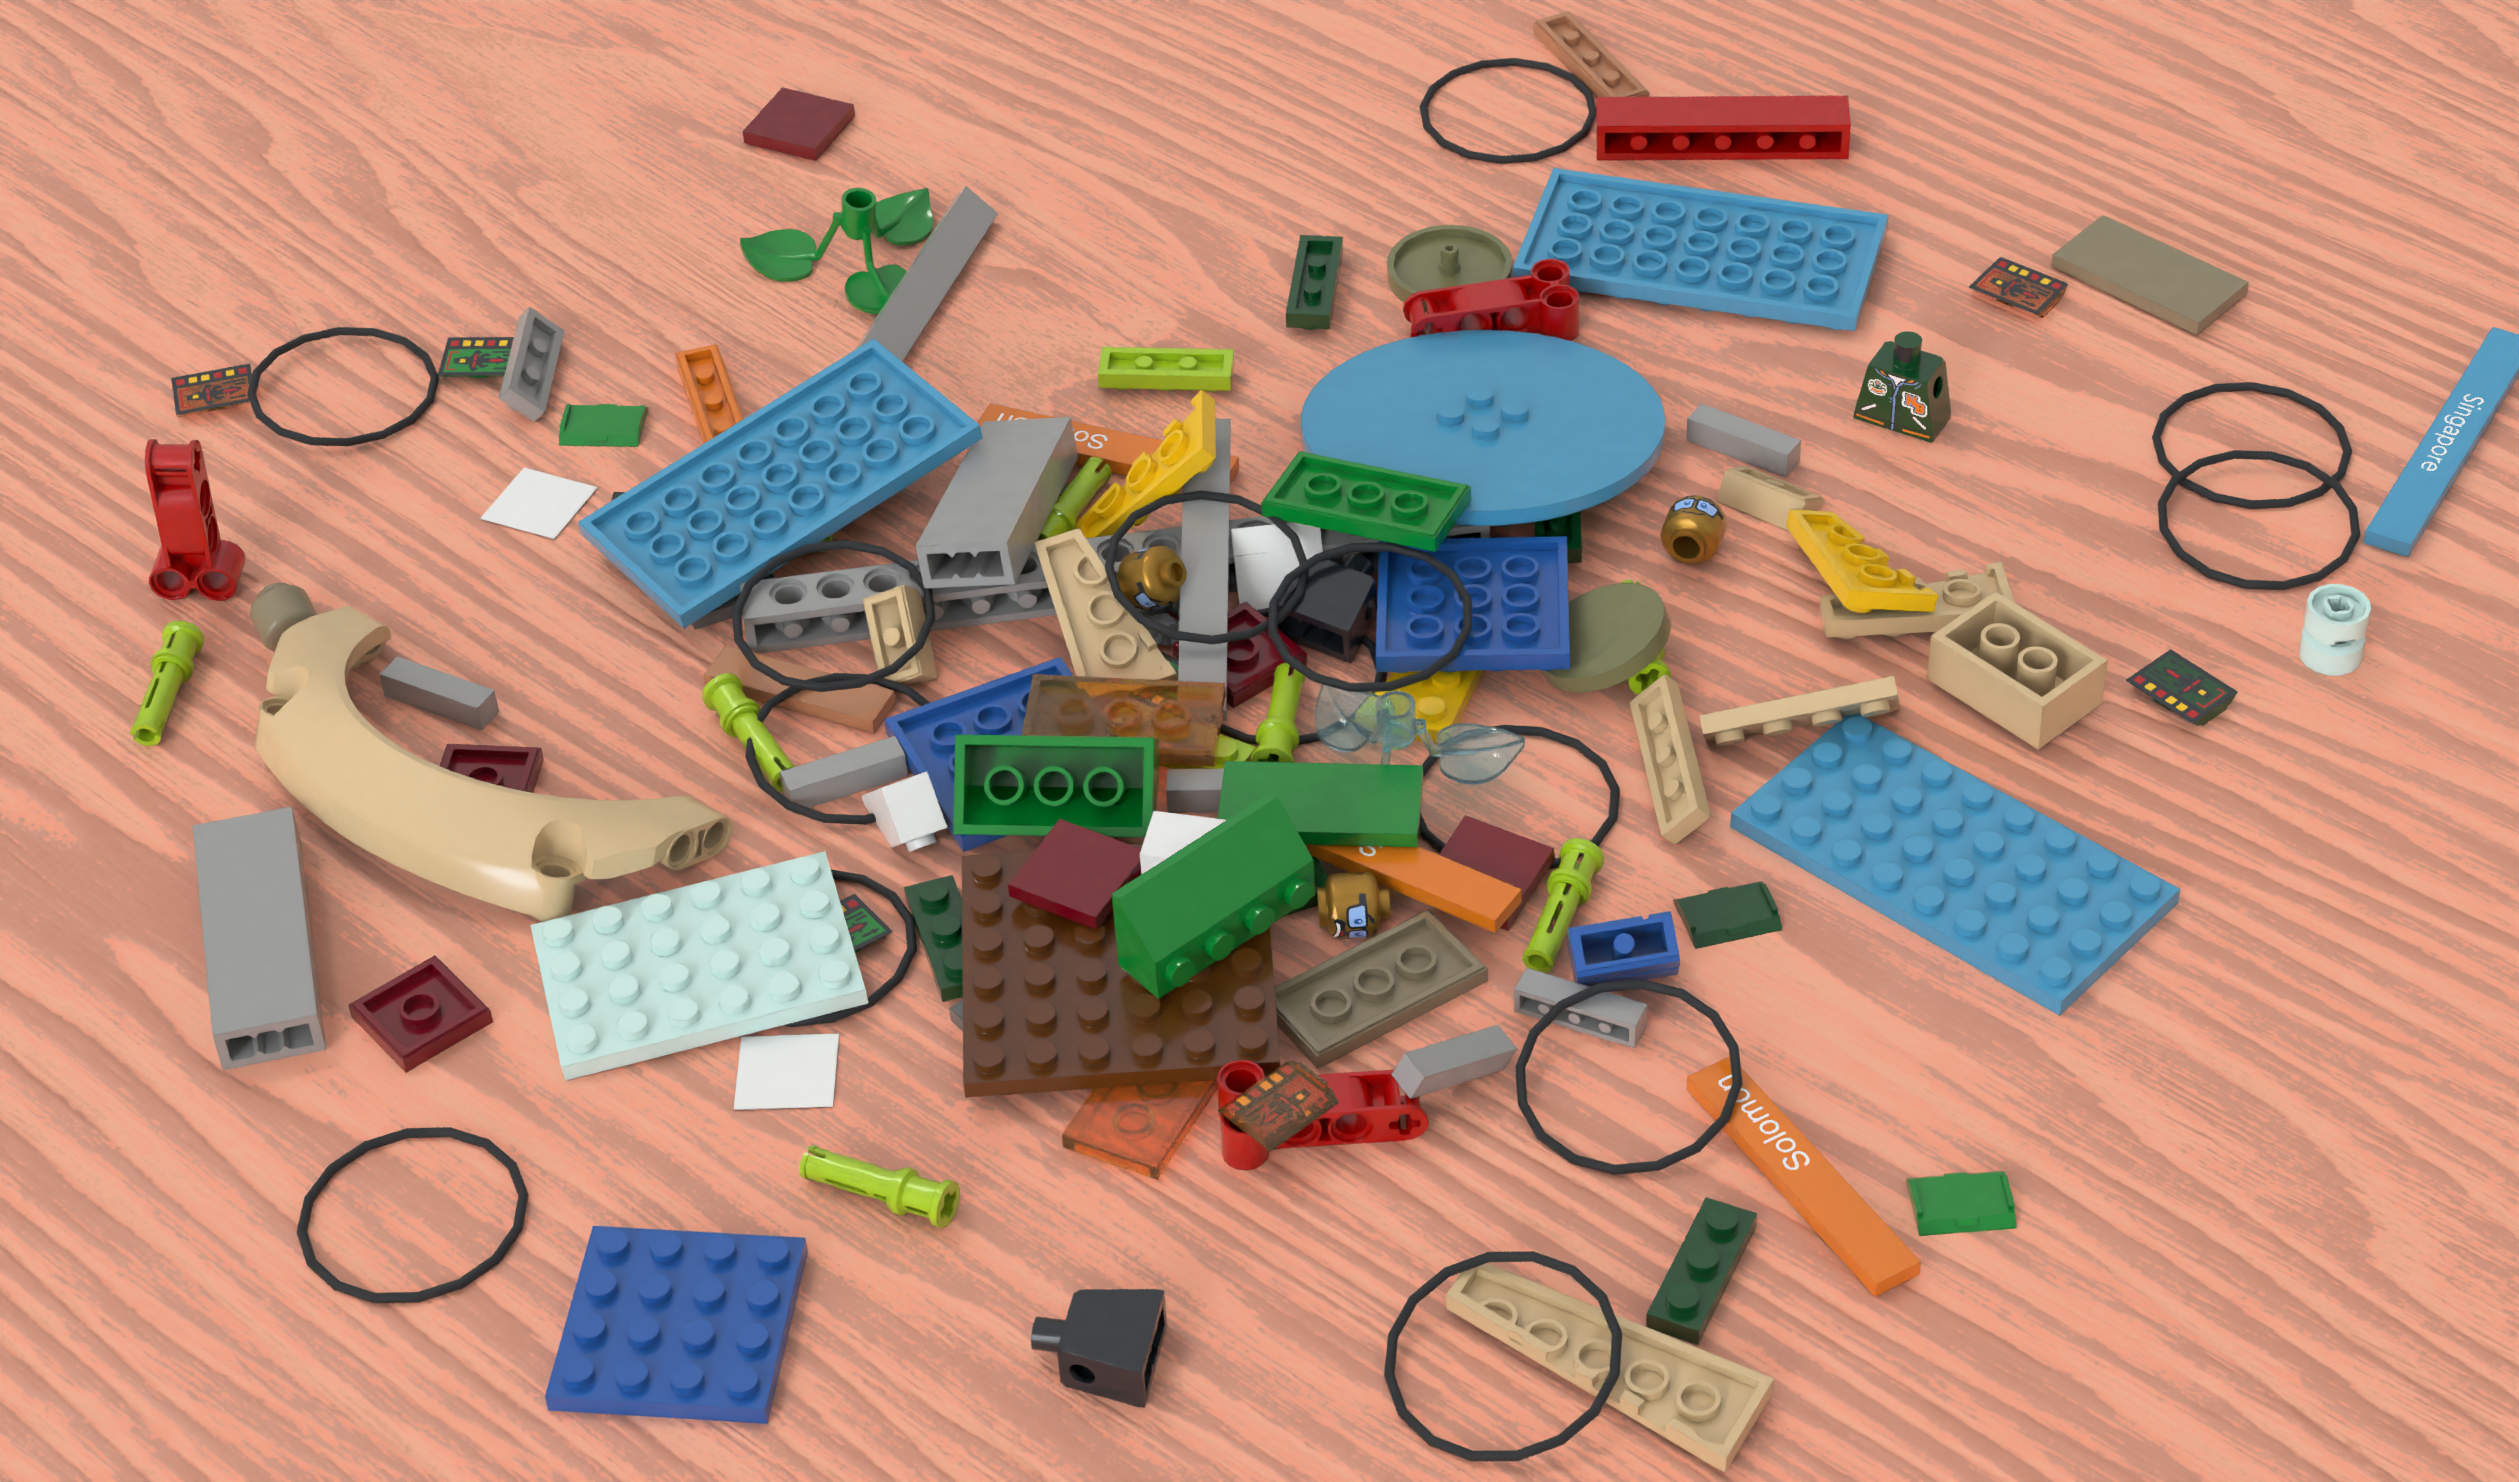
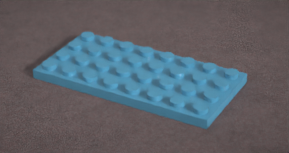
(1706, 248)
(779, 481)
(1956, 861)

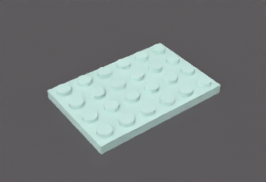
(697, 965)

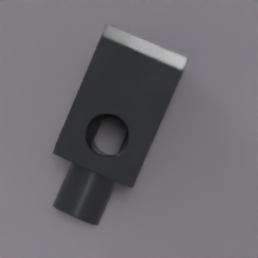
(1334, 608)
(1107, 1342)

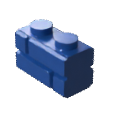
(1624, 950)

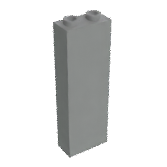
(997, 503)
(258, 939)

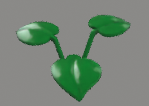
(901, 219)

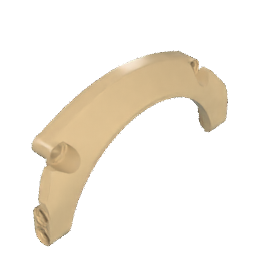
(440, 824)

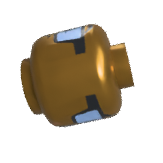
(1693, 529)
(1152, 577)
(1352, 905)

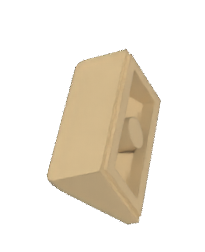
(1764, 495)
(894, 626)

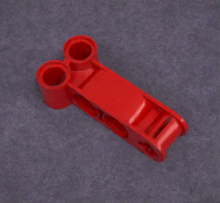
(1519, 304)
(188, 526)
(1365, 1113)

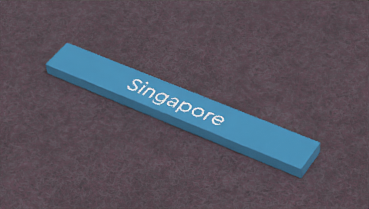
(2446, 445)

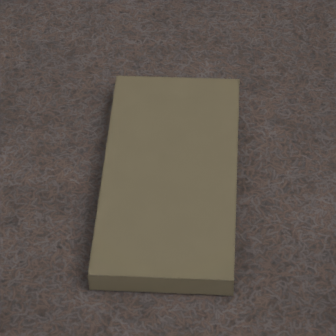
(2150, 274)
(1375, 988)

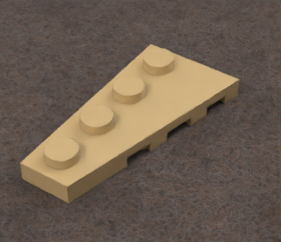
(1955, 597)
(1095, 625)
(1814, 708)

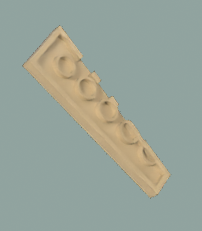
(1662, 1382)

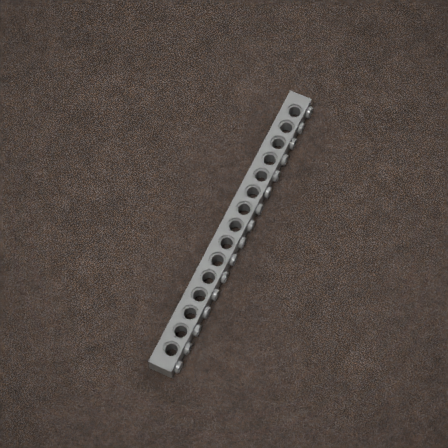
(831, 609)

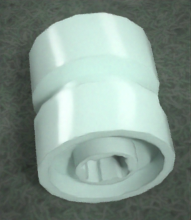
(2334, 629)

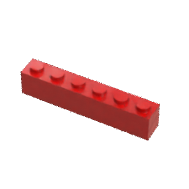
(1722, 128)

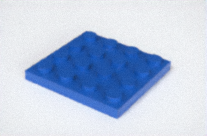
(1516, 606)
(987, 709)
(678, 1325)

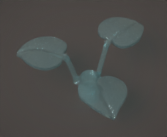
(1467, 750)

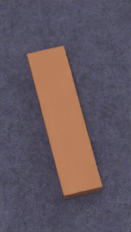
(1587, 57)
(857, 707)

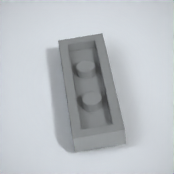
(531, 364)

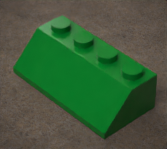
(1034, 781)
(1212, 896)

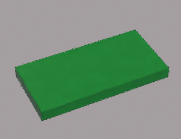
(1367, 501)
(1333, 799)

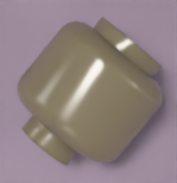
(278, 609)

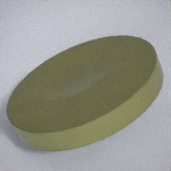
(1446, 258)
(1612, 636)

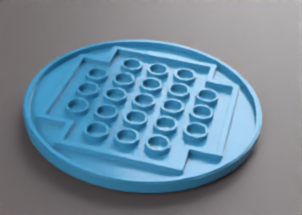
(1510, 413)

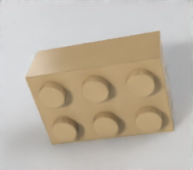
(2017, 669)

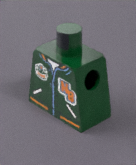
(1905, 389)

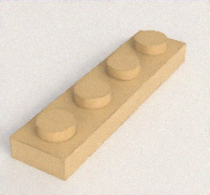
(1670, 759)

